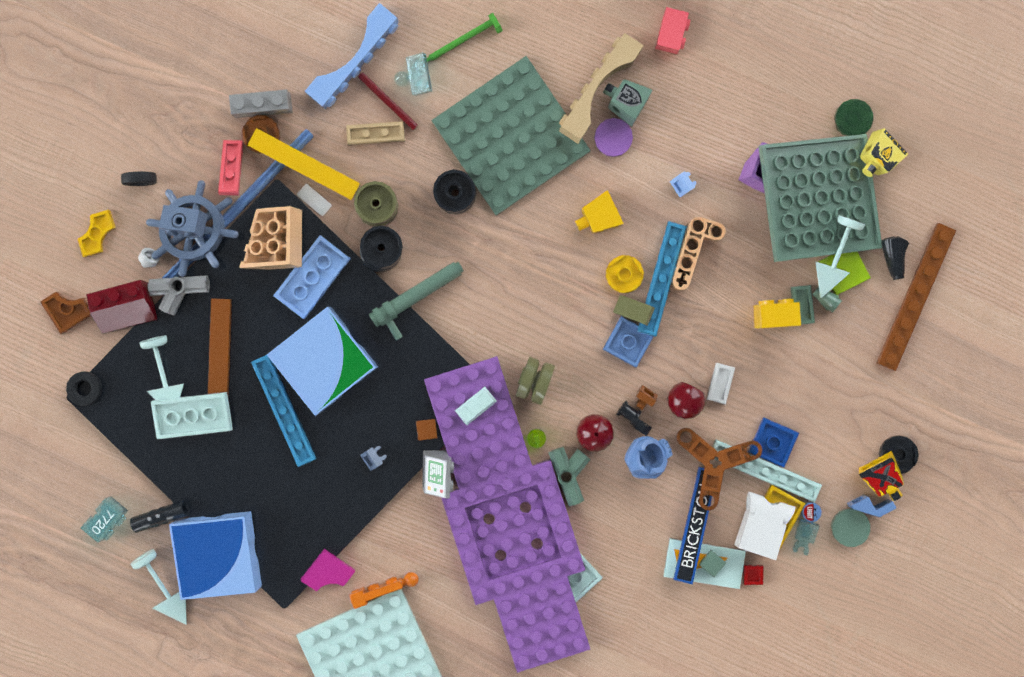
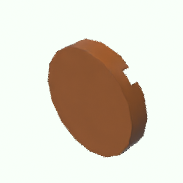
(262, 123)

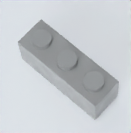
(260, 103)

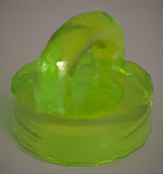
(536, 438)

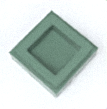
(712, 563)

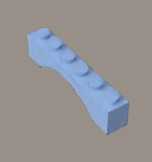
(326, 87)

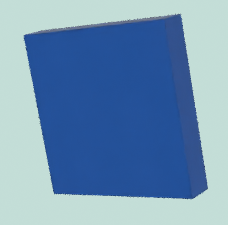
(775, 440)

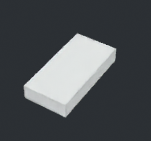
(720, 383)

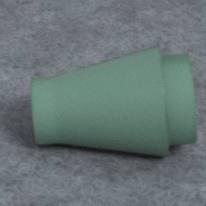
(829, 301)

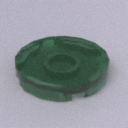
(853, 117)

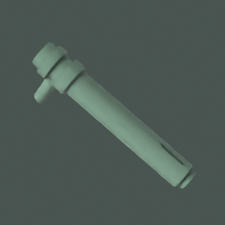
(390, 309)

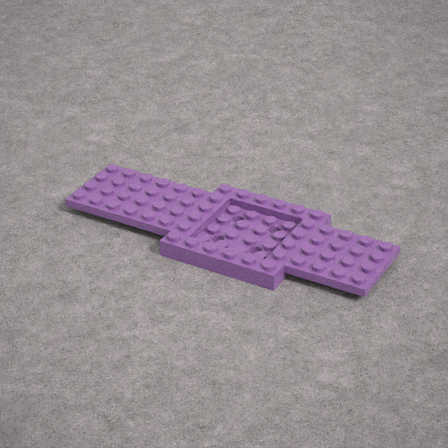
(495, 479)

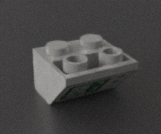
(436, 473)

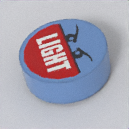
(811, 512)

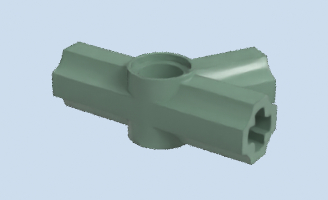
(574, 466)

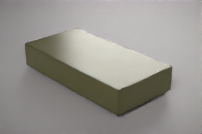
(634, 310)

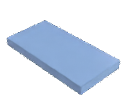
(310, 282)

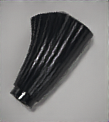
(894, 253)

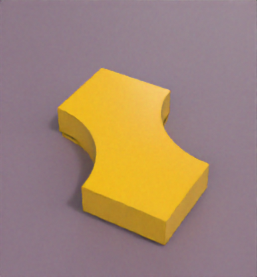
(92, 241)

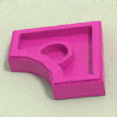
(327, 570)

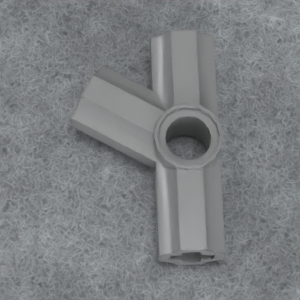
(174, 297)

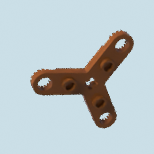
(728, 457)

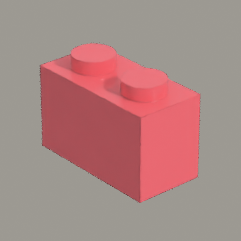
(672, 30)

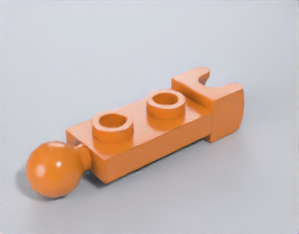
(361, 596)

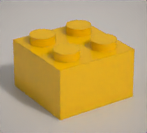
(777, 315)

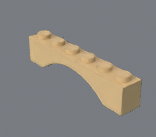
(579, 120)

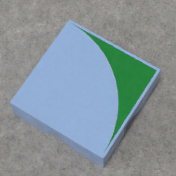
(322, 360)

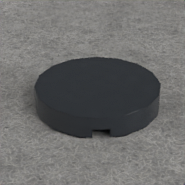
(904, 451)

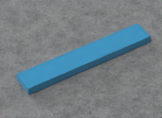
(663, 275)
(283, 410)

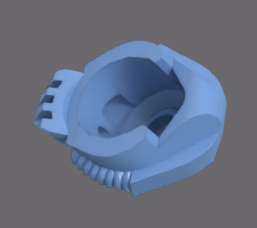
(647, 457)

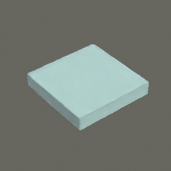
(584, 580)

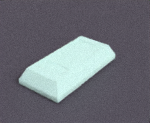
(475, 406)

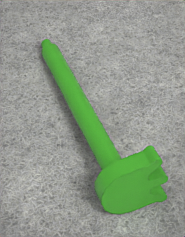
(491, 22)

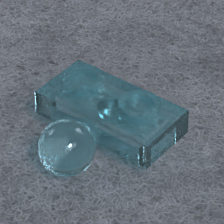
(417, 75)

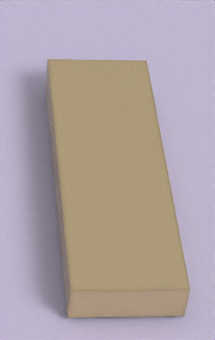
(375, 133)

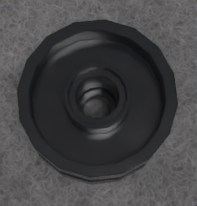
(451, 181)
(381, 260)

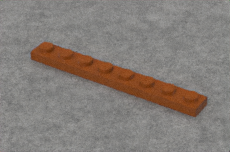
(916, 296)

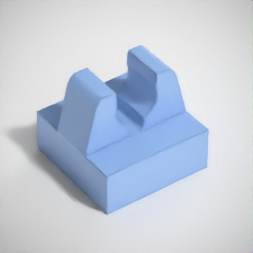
(682, 183)

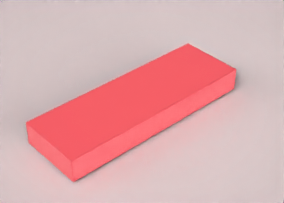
(231, 167)

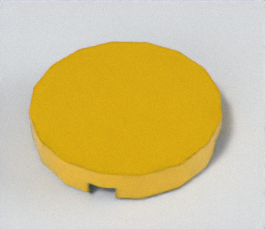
(624, 274)

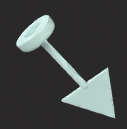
(829, 275)
(166, 392)
(172, 605)

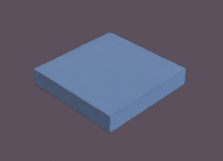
(627, 342)

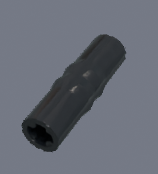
(159, 516)

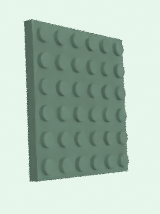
(509, 135)
(807, 191)

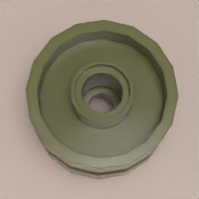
(379, 215)
(535, 380)

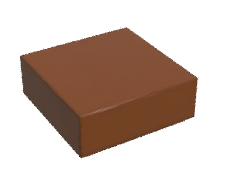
(426, 429)

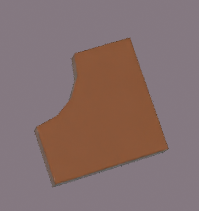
(65, 312)

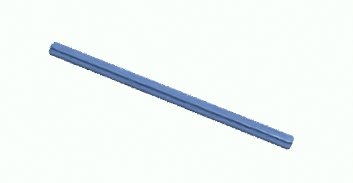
(248, 195)

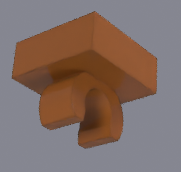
(645, 397)

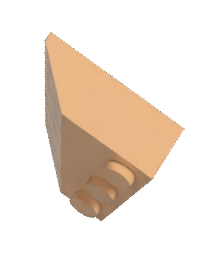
(274, 239)

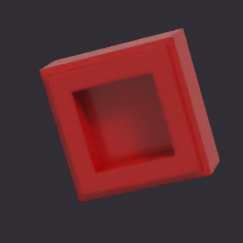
(753, 574)

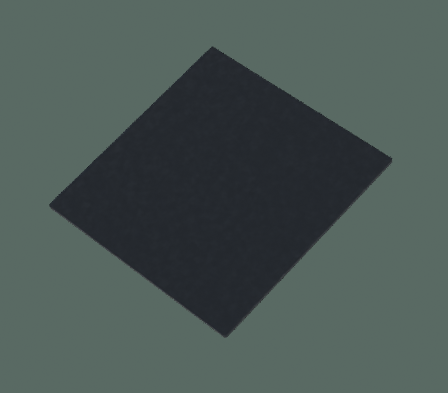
(252, 467)

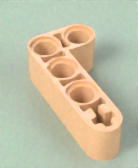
(692, 255)

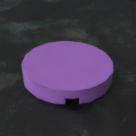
(613, 137)

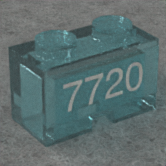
(109, 515)

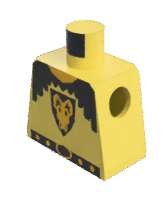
(881, 153)

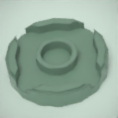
(850, 527)

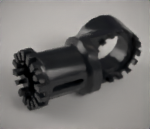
(632, 415)

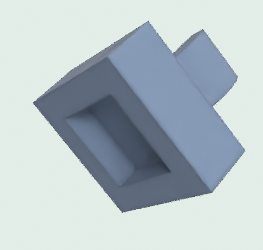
(372, 459)

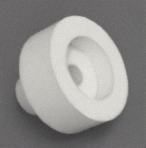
(146, 259)

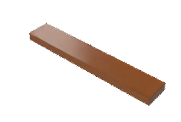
(219, 346)

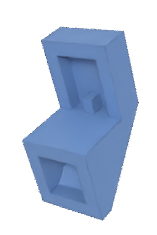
(865, 505)

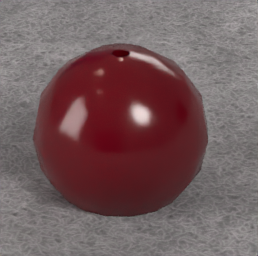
(686, 400)
(595, 424)

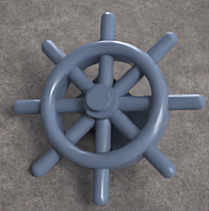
(190, 224)

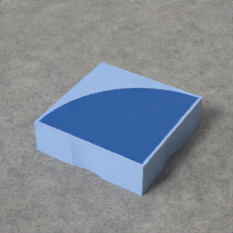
(215, 555)

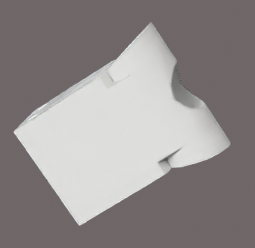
(763, 526)

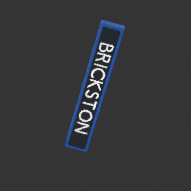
(692, 534)

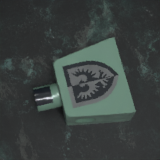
(627, 100)

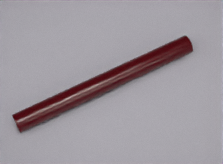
(388, 101)

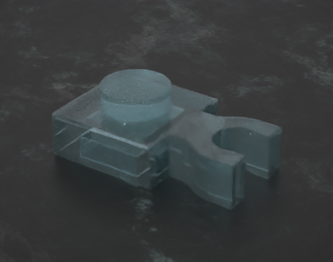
(805, 533)

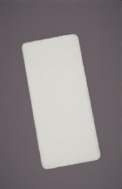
(314, 199)

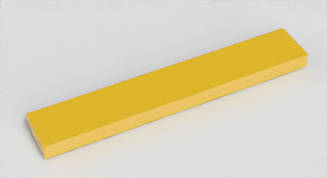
(303, 164)

